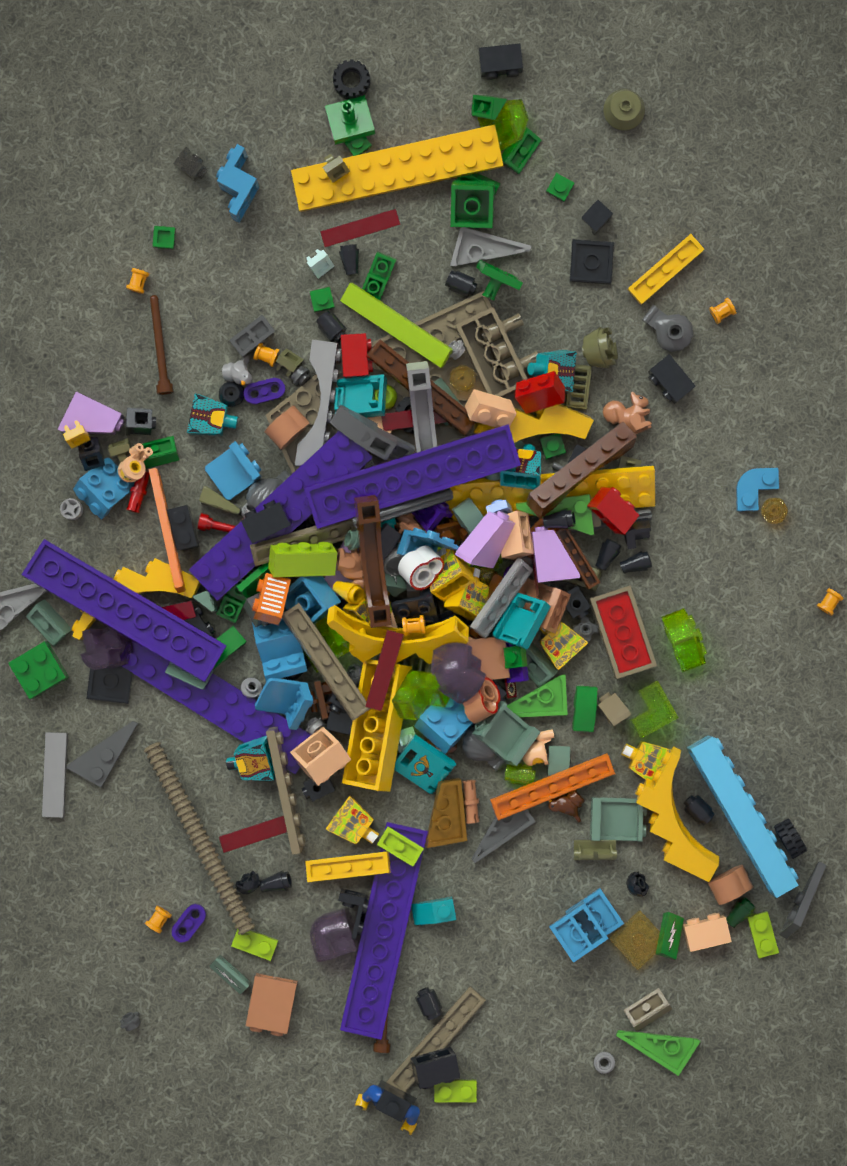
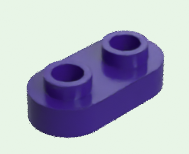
(264, 390)
(188, 922)

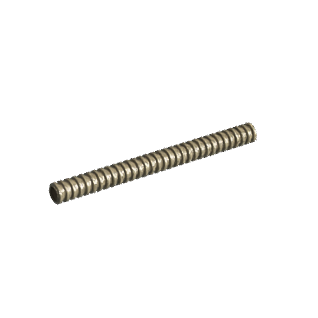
(199, 838)

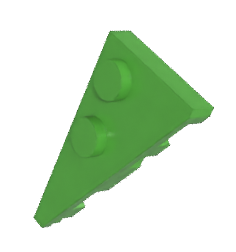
(576, 503)
(544, 701)
(667, 1050)

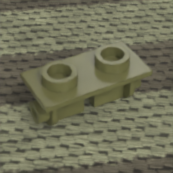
(595, 850)

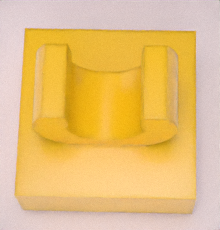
(76, 436)

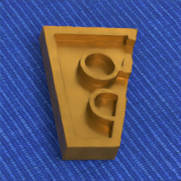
(448, 815)

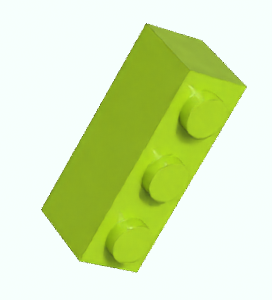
(302, 559)

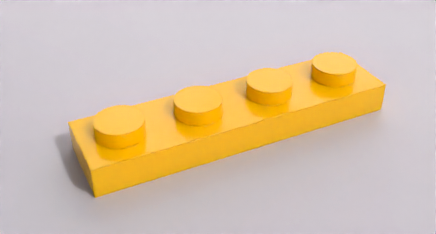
(665, 269)
(348, 866)

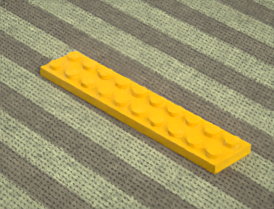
(400, 168)
(633, 483)

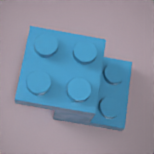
(237, 182)
(279, 650)
(586, 925)

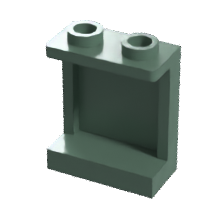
(506, 734)
(617, 819)

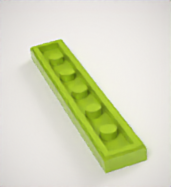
(396, 325)

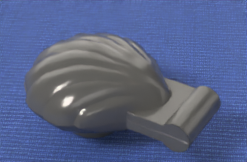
(664, 324)
(263, 488)
(478, 751)

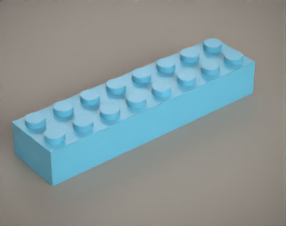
(742, 816)

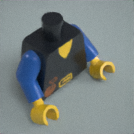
(392, 1103)

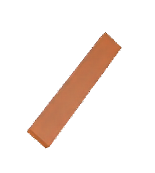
(166, 530)
(552, 786)

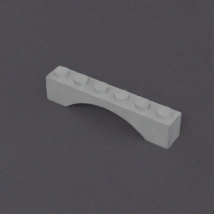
(323, 359)
(421, 405)

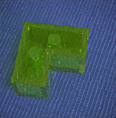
(684, 639)
(416, 693)
(658, 711)

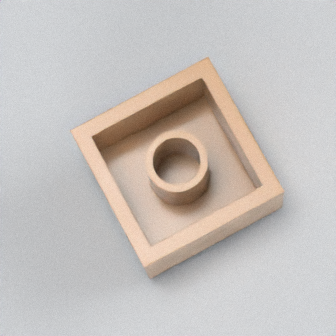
(320, 756)

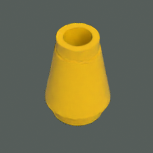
(349, 591)

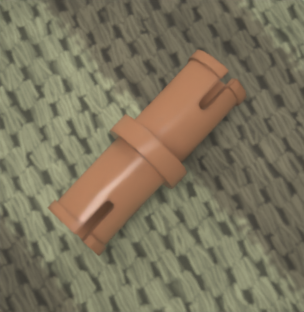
(470, 801)

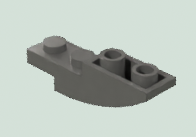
(369, 435)

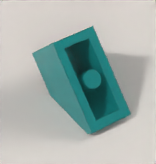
(434, 911)

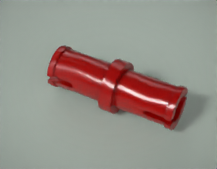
(138, 492)

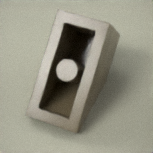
(613, 708)

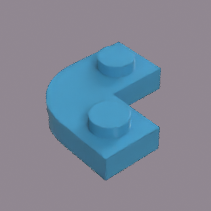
(750, 483)

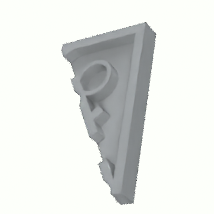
(478, 245)
(17, 600)

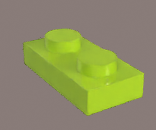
(400, 846)
(762, 934)
(255, 944)
(456, 1091)

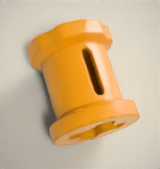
(137, 280)
(722, 310)
(266, 354)
(830, 602)
(414, 625)
(158, 919)

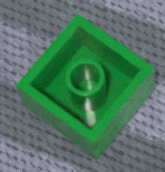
(472, 204)
(38, 670)

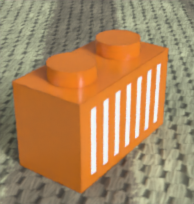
(272, 598)

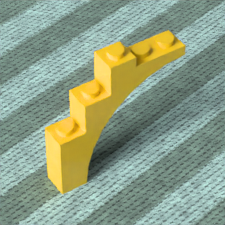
(549, 420)
(158, 579)
(368, 641)
(681, 847)

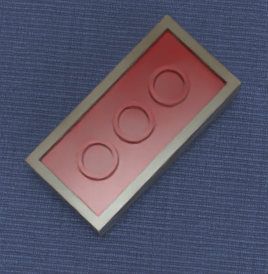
(622, 632)

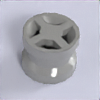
(69, 506)

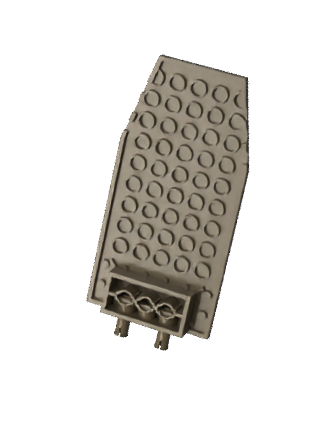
(486, 353)

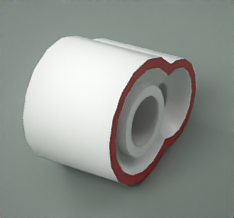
(421, 567)

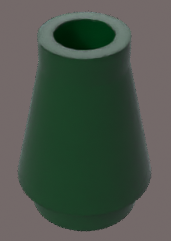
(742, 910)

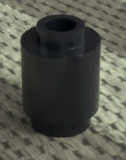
(461, 283)
(331, 326)
(698, 809)
(429, 1003)

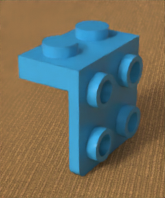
(233, 471)
(102, 488)
(414, 539)
(287, 698)

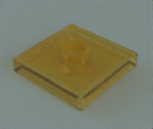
(637, 939)

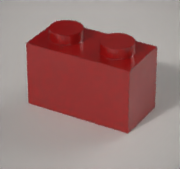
(354, 353)
(540, 392)
(613, 510)

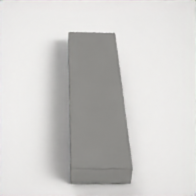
(501, 598)
(54, 774)

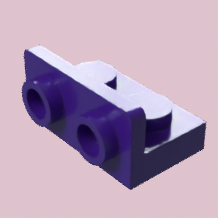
(432, 515)

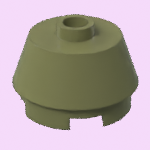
(624, 109)
(599, 348)

